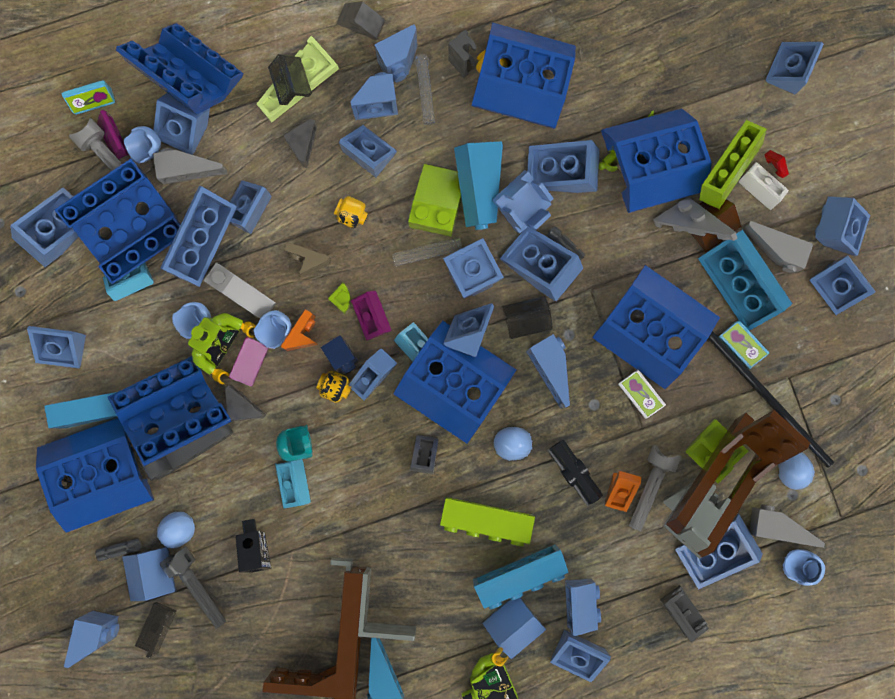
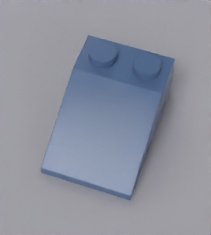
(565, 166)
(43, 231)
(543, 263)
(550, 362)
(734, 553)

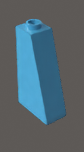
(479, 181)
(79, 412)

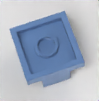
(524, 202)
(473, 269)

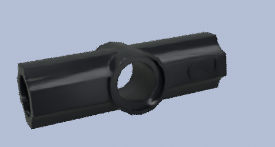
(575, 472)

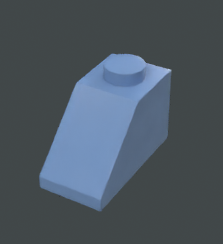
(372, 374)

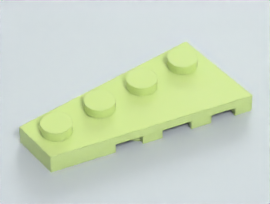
(318, 68)

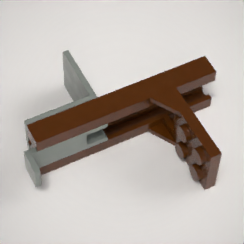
(699, 516)
(341, 679)

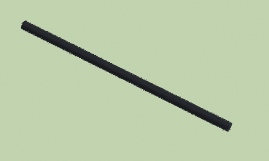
(768, 397)

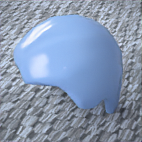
(142, 144)
(188, 317)
(272, 329)
(513, 443)
(796, 472)
(175, 529)
(804, 567)

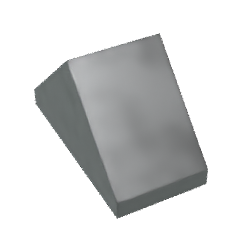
(361, 19)
(302, 140)
(241, 407)
(424, 454)

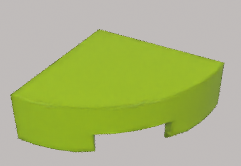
(341, 298)

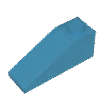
(382, 678)

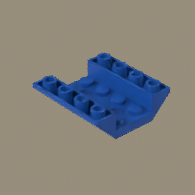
(184, 68)
(521, 88)
(668, 172)
(113, 204)
(666, 314)
(445, 395)
(165, 404)
(94, 489)

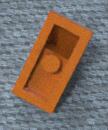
(296, 337)
(622, 490)

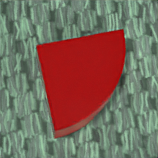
(779, 163)

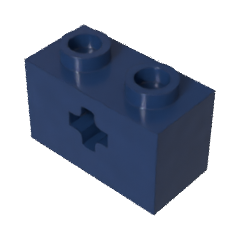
(340, 355)

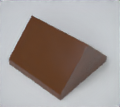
(726, 214)

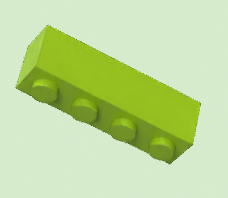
(732, 164)
(487, 520)

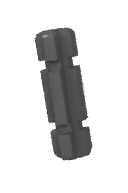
(563, 240)
(118, 549)

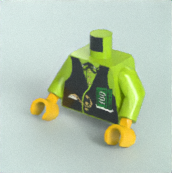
(213, 339)
(491, 679)

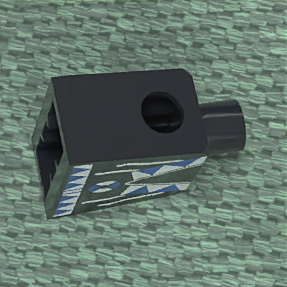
(252, 558)

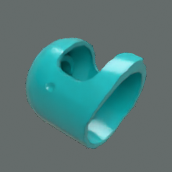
(294, 444)

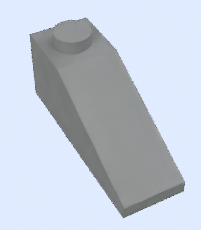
(177, 166)
(780, 247)
(239, 291)
(776, 525)

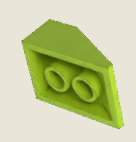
(436, 201)

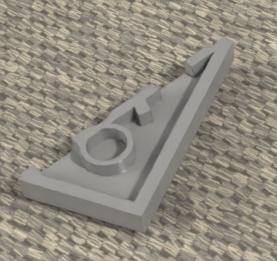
(695, 220)

